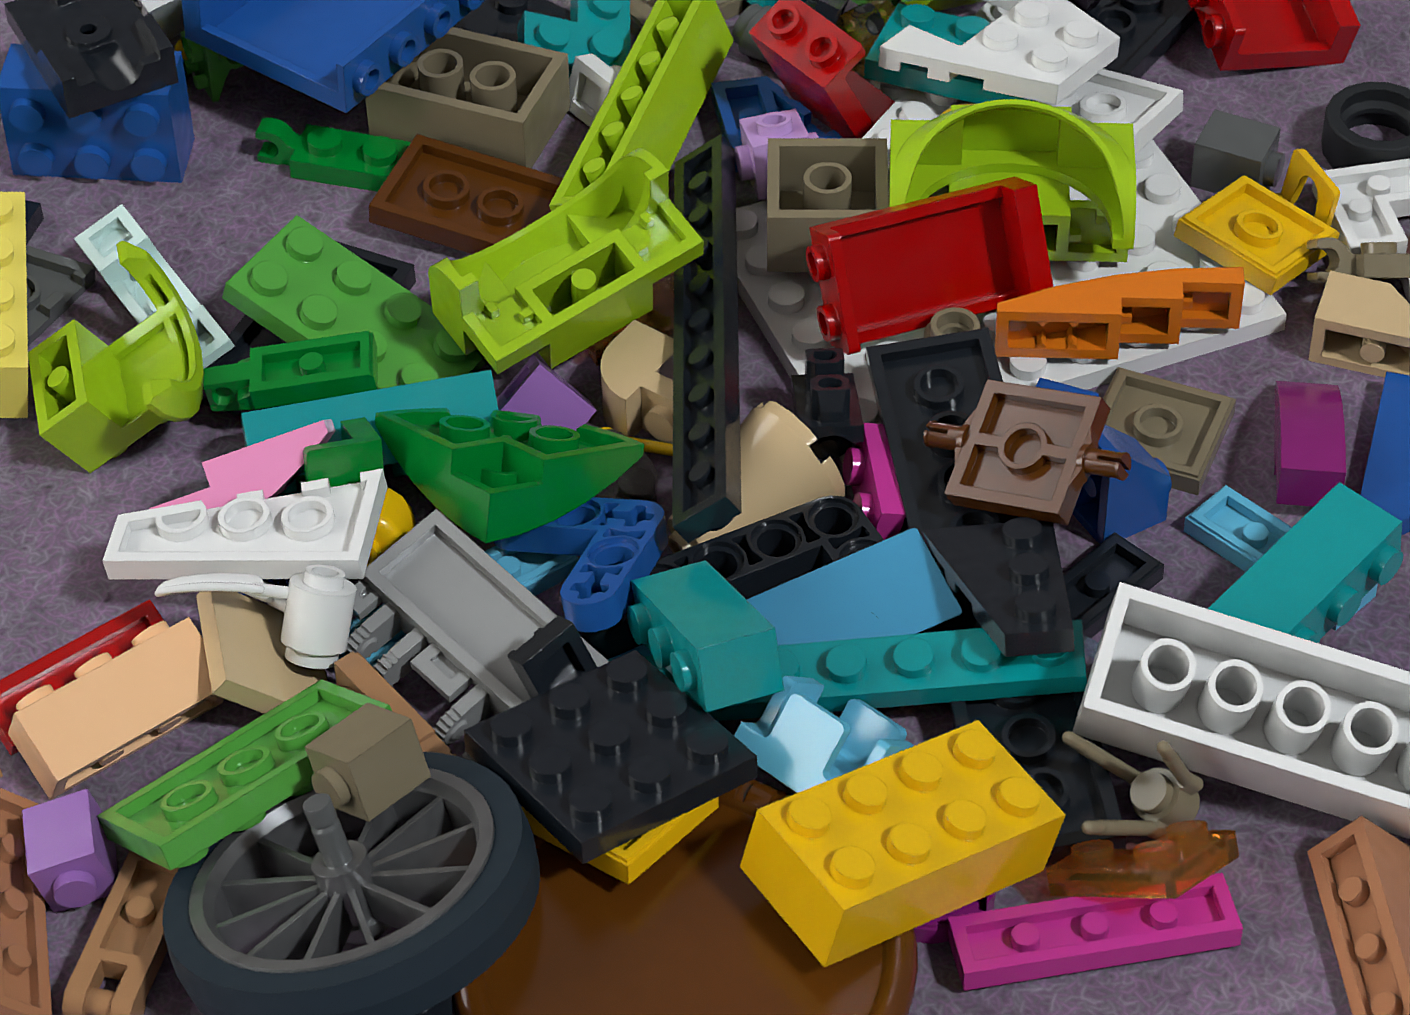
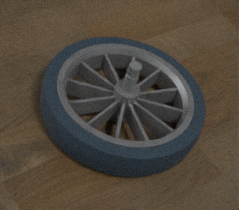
(443, 845)

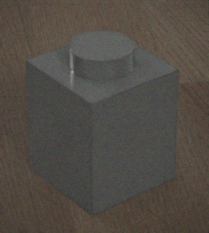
(1235, 148)

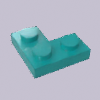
(593, 28)

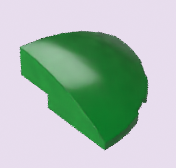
(504, 472)

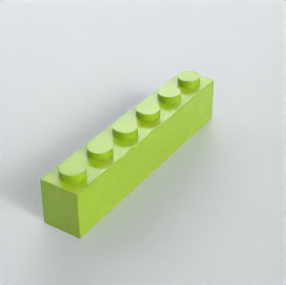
(654, 91)

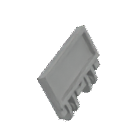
(458, 622)

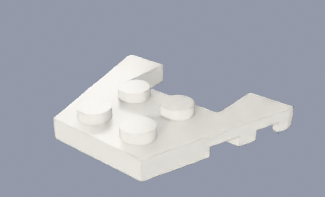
(1029, 52)

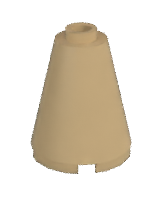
(775, 470)

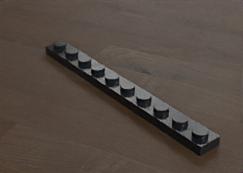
(706, 348)

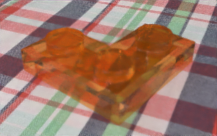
(1150, 869)

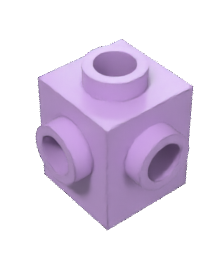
(755, 131)

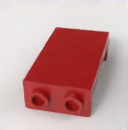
(910, 260)

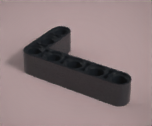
(764, 555)

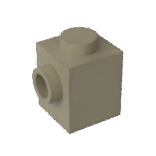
(367, 761)

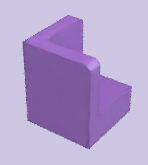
(546, 394)

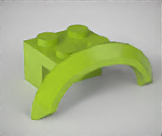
(106, 397)

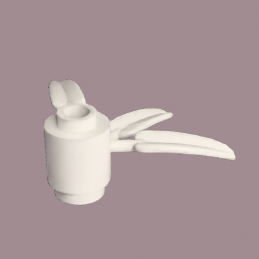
(314, 614)

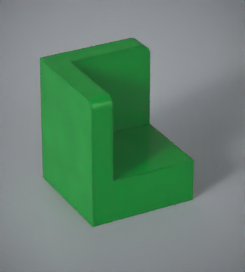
(344, 459)

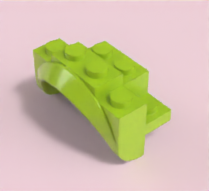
(1036, 145)
(570, 271)

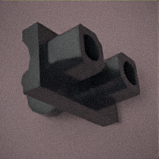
(828, 402)

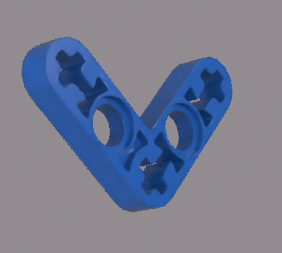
(616, 545)

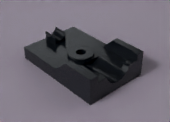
(93, 50)

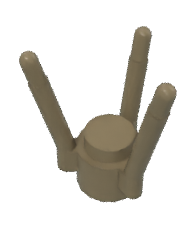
(1156, 794)

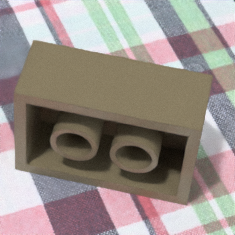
(477, 96)

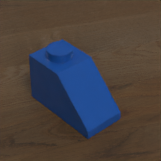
(1125, 505)

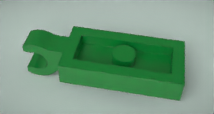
(330, 154)

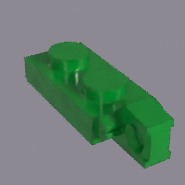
(295, 373)

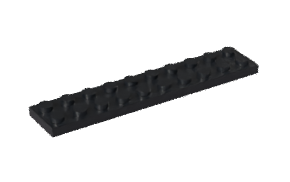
(943, 382)

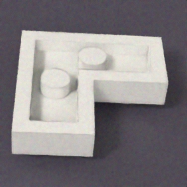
(1371, 203)

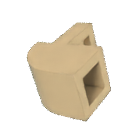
(639, 382)

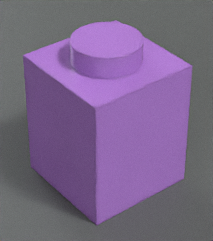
(69, 851)

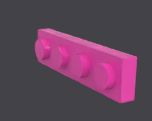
(1090, 934)

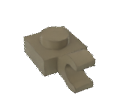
(1374, 262)

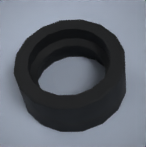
(1366, 105)

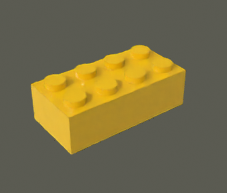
(900, 842)

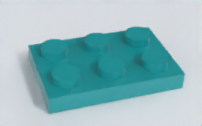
(946, 26)

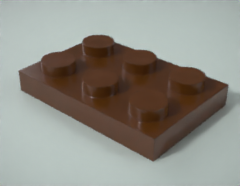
(460, 196)

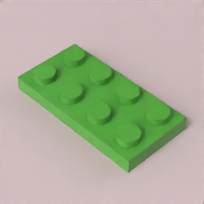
(317, 288)
(230, 781)

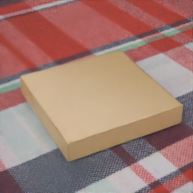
(247, 653)

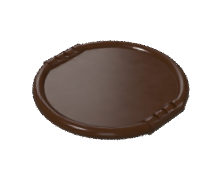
(680, 940)

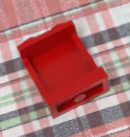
(1277, 32)
(816, 67)

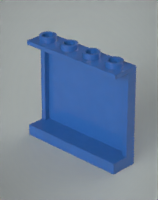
(323, 46)

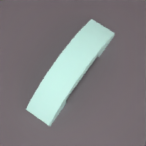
(100, 247)

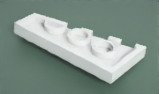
(252, 534)

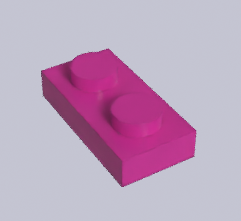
(874, 481)

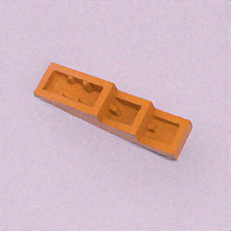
(1099, 313)

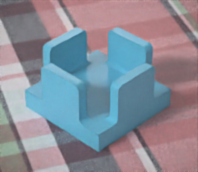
(809, 744)

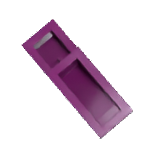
(1308, 442)

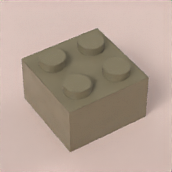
(817, 184)

